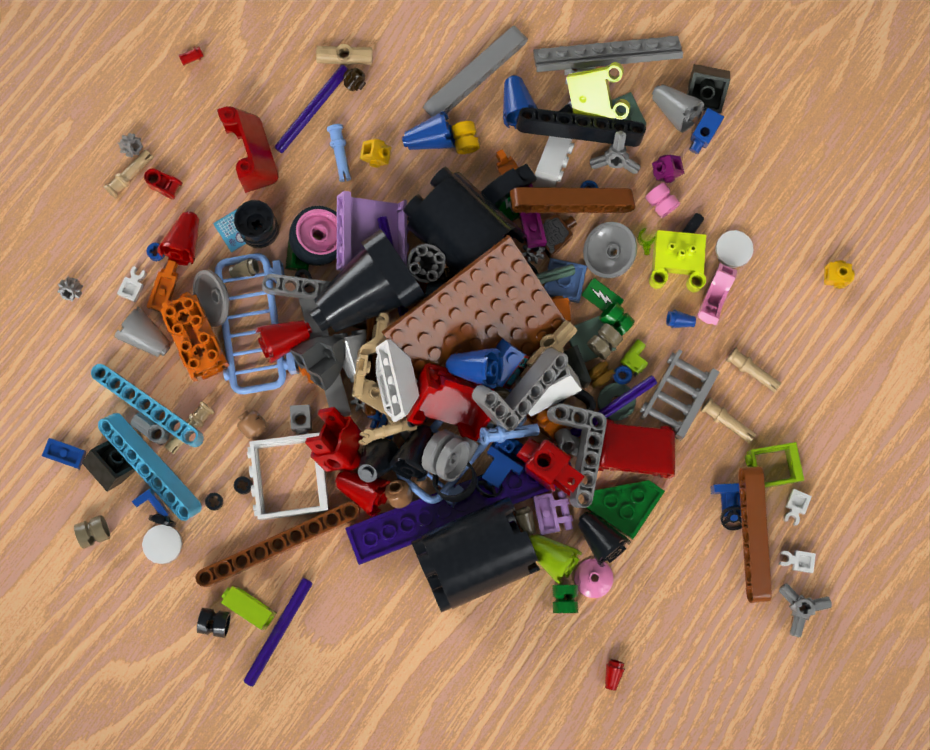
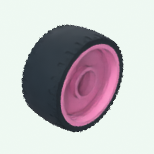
(310, 222)

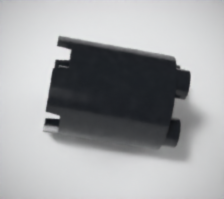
(458, 220)
(475, 554)

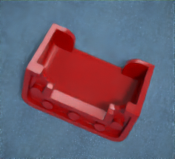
(259, 167)
(449, 401)
(638, 449)

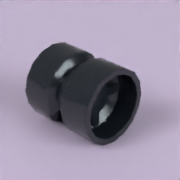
(220, 624)

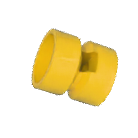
(464, 134)

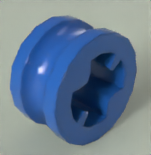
(150, 248)

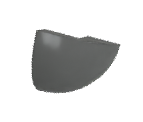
(321, 358)

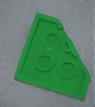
(626, 505)

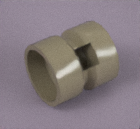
(604, 341)
(93, 531)

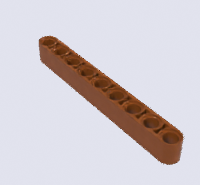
(268, 545)

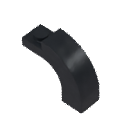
(500, 188)

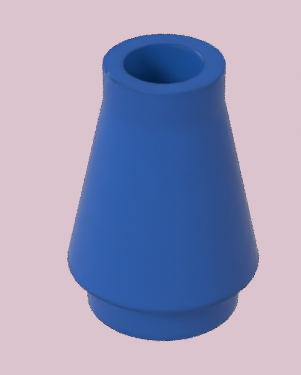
(679, 319)

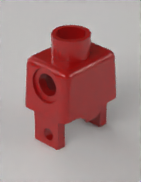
(558, 472)

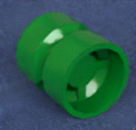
(616, 318)
(565, 606)

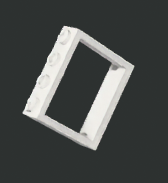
(257, 489)

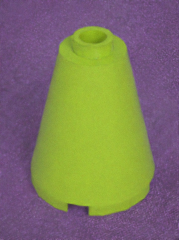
(555, 557)

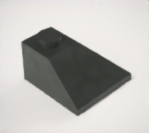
(577, 364)

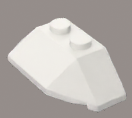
(395, 380)

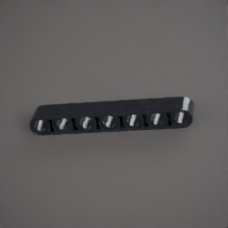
(578, 126)

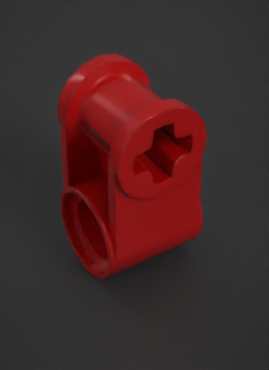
(166, 184)

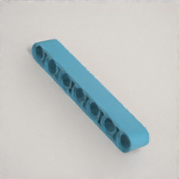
(139, 402)
(149, 466)

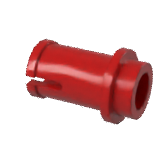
(191, 55)

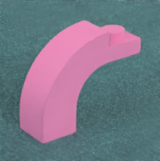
(716, 294)

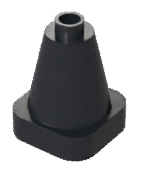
(367, 286)

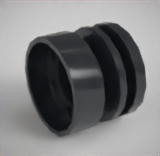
(251, 216)

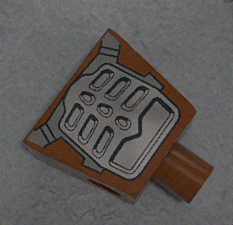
(557, 233)

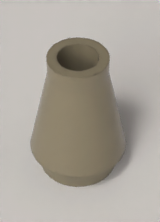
(244, 269)
(525, 519)

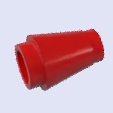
(614, 673)

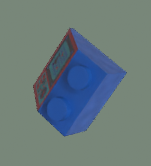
(513, 363)

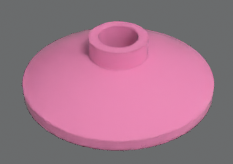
(583, 578)

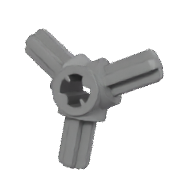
(616, 156)
(801, 616)

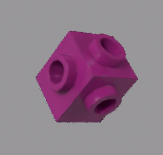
(668, 168)

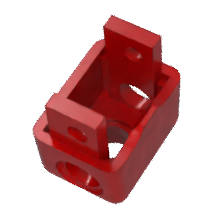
(333, 447)

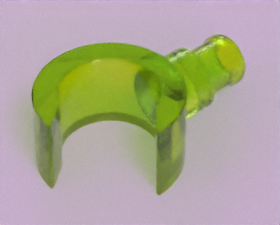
(646, 245)

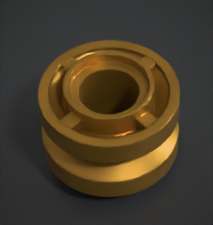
(600, 374)

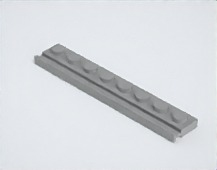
(606, 53)

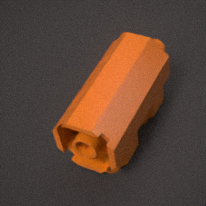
(193, 336)

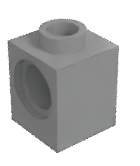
(295, 412)

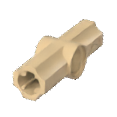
(332, 55)
(556, 340)

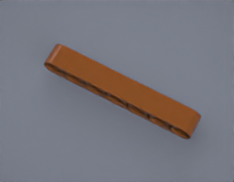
(572, 200)
(755, 534)

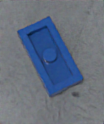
(64, 453)

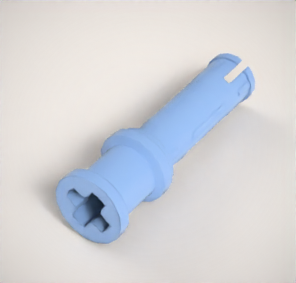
(338, 144)
(500, 434)

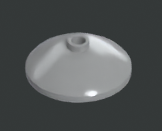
(600, 247)
(212, 296)

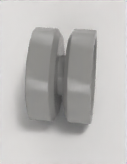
(445, 456)

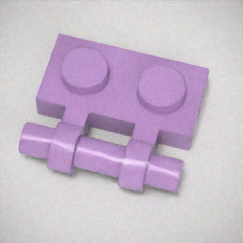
(547, 514)

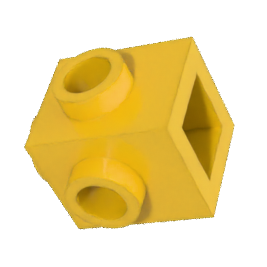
(375, 153)
(838, 274)

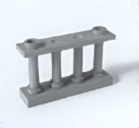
(698, 395)

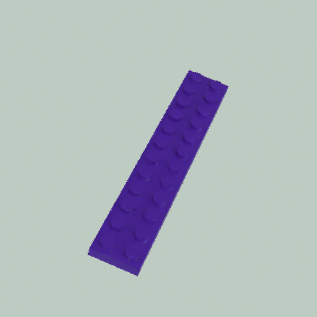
(402, 525)

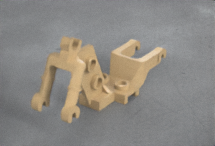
(369, 391)

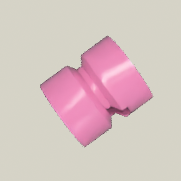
(662, 200)

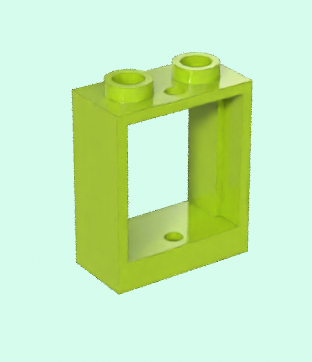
(792, 459)
(248, 607)

